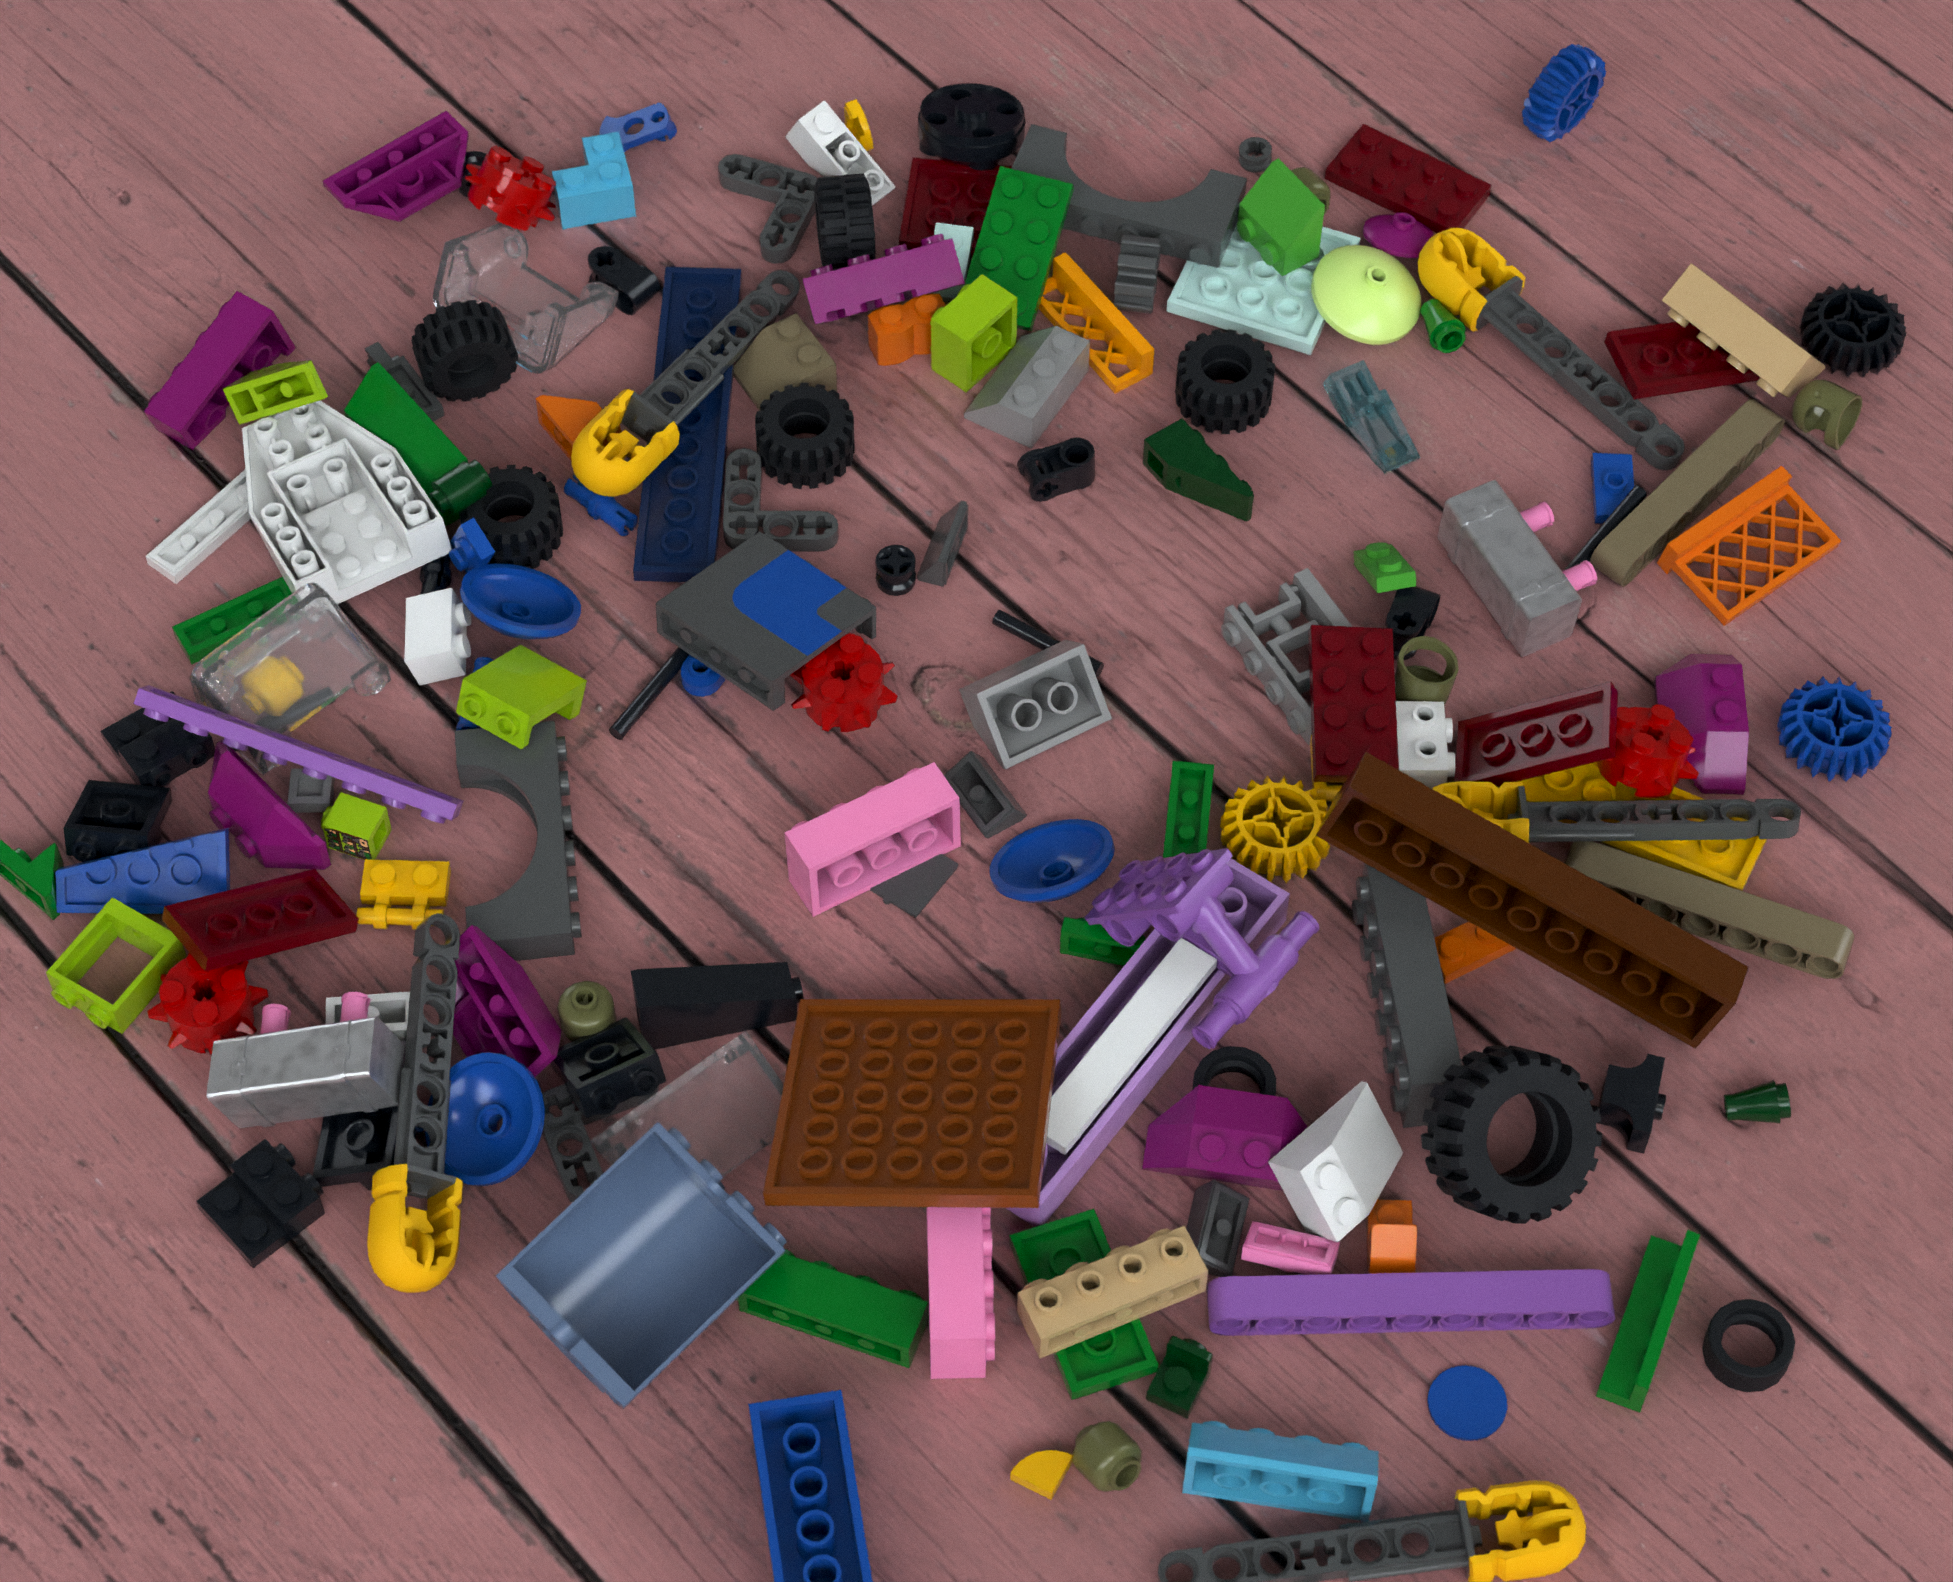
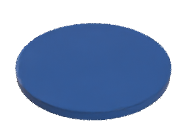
(1467, 1403)

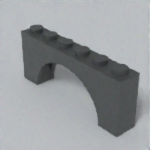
(1190, 226)
(536, 912)

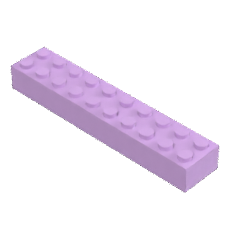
(1256, 911)

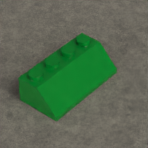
(396, 418)

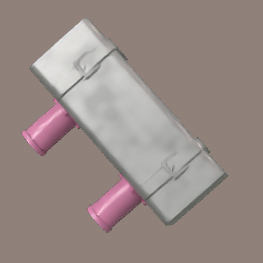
(1512, 568)
(307, 1069)

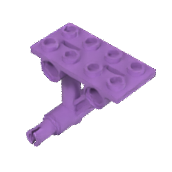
(1182, 901)

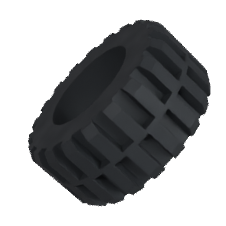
(1561, 1145)

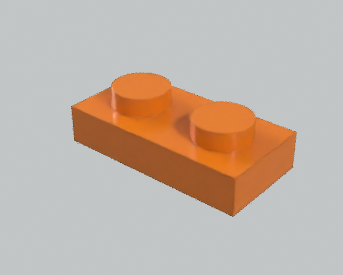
(1467, 949)

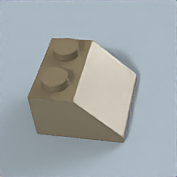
(781, 357)

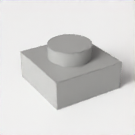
(309, 793)

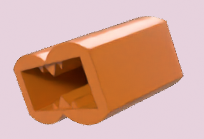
(902, 330)

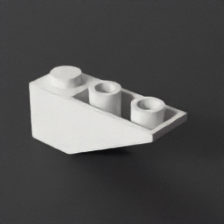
(834, 150)

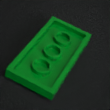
(1021, 237)
(1105, 1358)

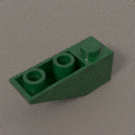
(1192, 469)

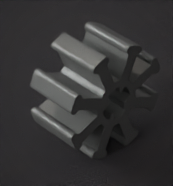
(1137, 273)

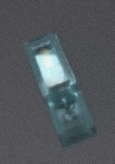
(1371, 417)

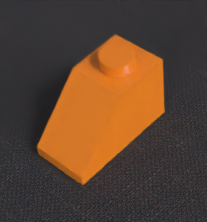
(566, 419)

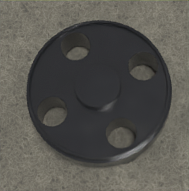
(971, 125)

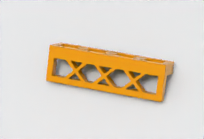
(1106, 323)

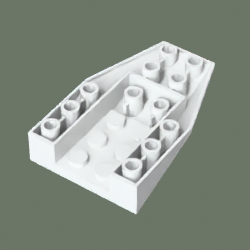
(336, 502)

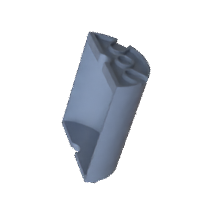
(641, 1264)

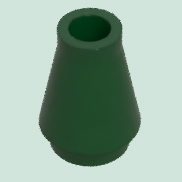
(1759, 1103)

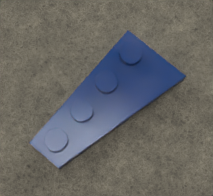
(148, 876)

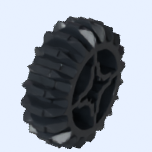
(1853, 330)

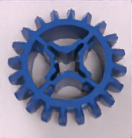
(1563, 92)
(1834, 729)

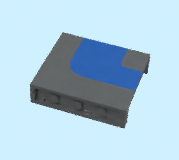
(761, 616)

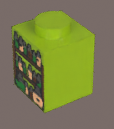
(356, 826)

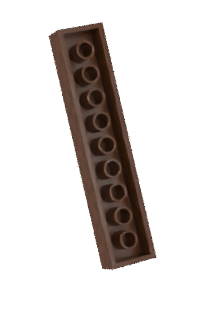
(1532, 901)

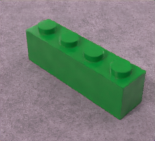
(839, 1308)

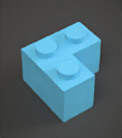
(599, 189)

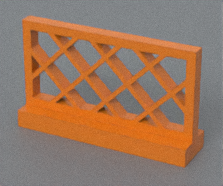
(1735, 516)

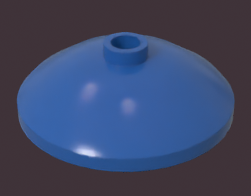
(520, 601)
(1052, 861)
(480, 1095)

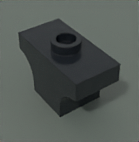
(1633, 1100)

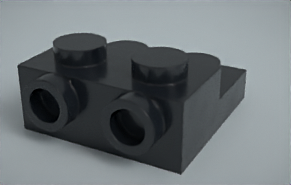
(156, 750)
(115, 819)
(608, 1068)
(356, 1146)
(263, 1202)

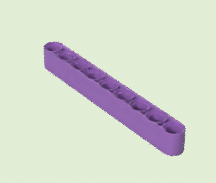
(1410, 1302)

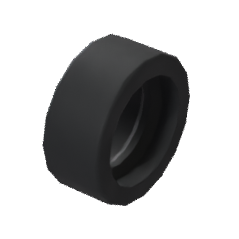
(1236, 1060)
(1767, 1320)

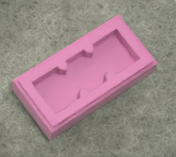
(1289, 1250)

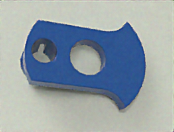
(652, 128)

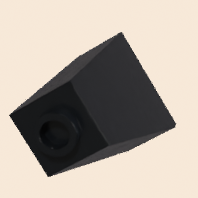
(712, 1001)

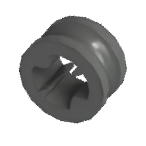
(1253, 163)

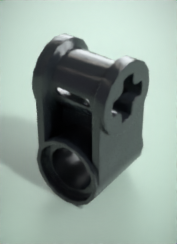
(632, 281)
(1060, 468)
(1411, 615)

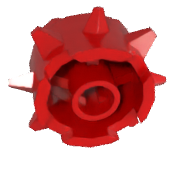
(512, 189)
(844, 685)
(1649, 751)
(206, 1004)

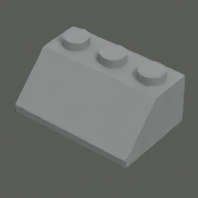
(1031, 385)
(1036, 703)

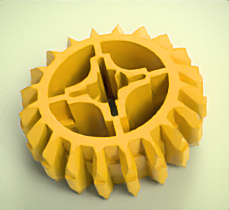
(1287, 814)

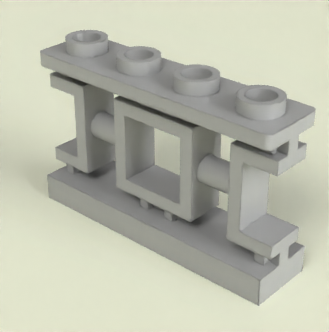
(1270, 664)

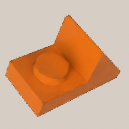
(1391, 1237)

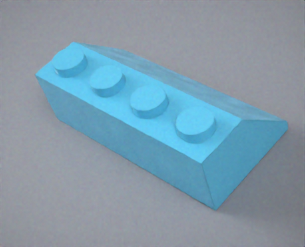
(1281, 1471)

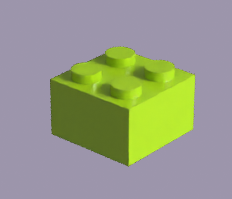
(973, 332)

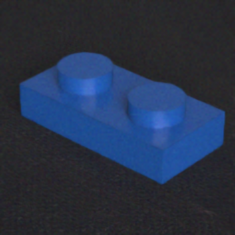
(470, 547)

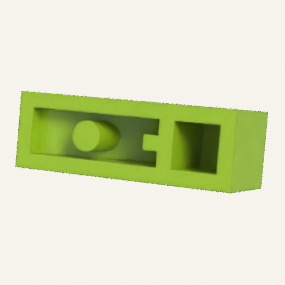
(274, 390)

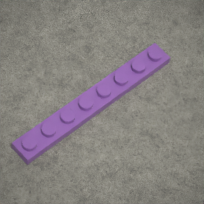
(282, 748)

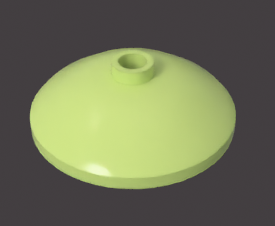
(1366, 294)

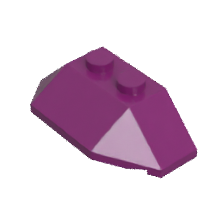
(406, 171)
(1711, 704)
(259, 817)
(500, 1006)
(1222, 1136)

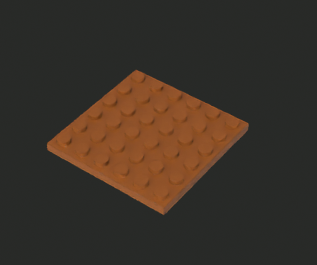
(915, 1103)

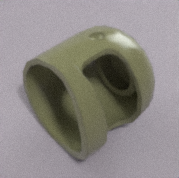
(1827, 408)
(1421, 682)

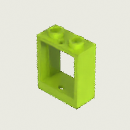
(138, 930)

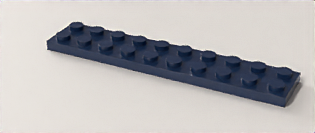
(686, 489)

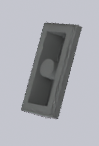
(944, 546)
(984, 795)
(1217, 1225)

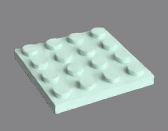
(1254, 296)

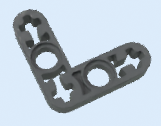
(786, 195)
(751, 516)
(571, 1126)

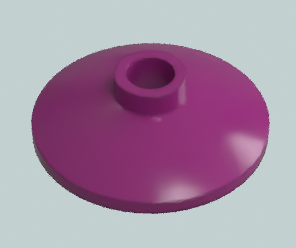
(1397, 234)

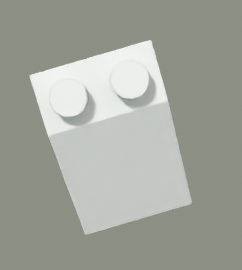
(1339, 1165)

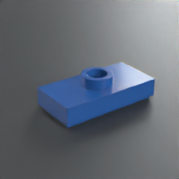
(1610, 482)

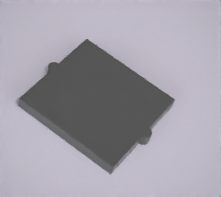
(916, 886)

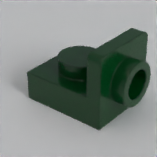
(1180, 1376)

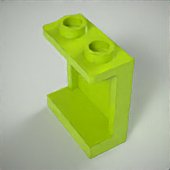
(519, 693)

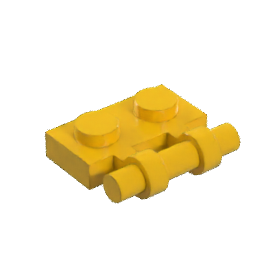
(402, 883)

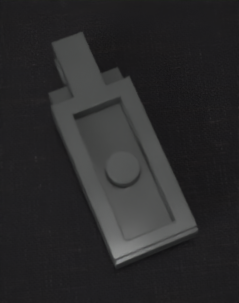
(407, 378)

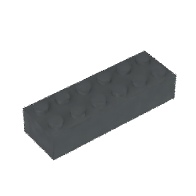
(1408, 991)

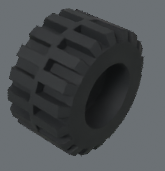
(844, 219)
(464, 350)
(1224, 358)
(805, 459)
(524, 495)

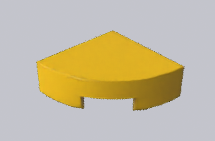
(857, 124)
(1042, 1471)

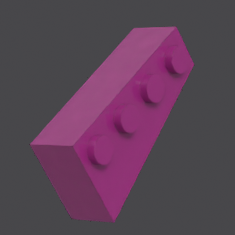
(884, 280)
(236, 343)

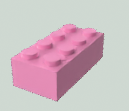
(873, 838)
(960, 1291)

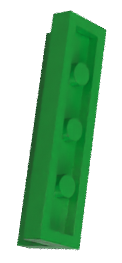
(1646, 1321)

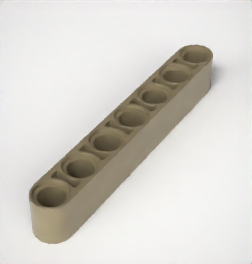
(1687, 492)
(1720, 911)

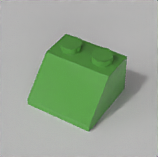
(1281, 219)

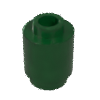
(460, 487)

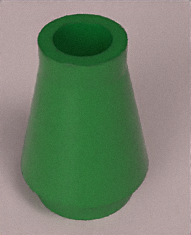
(1443, 328)

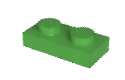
(1384, 567)

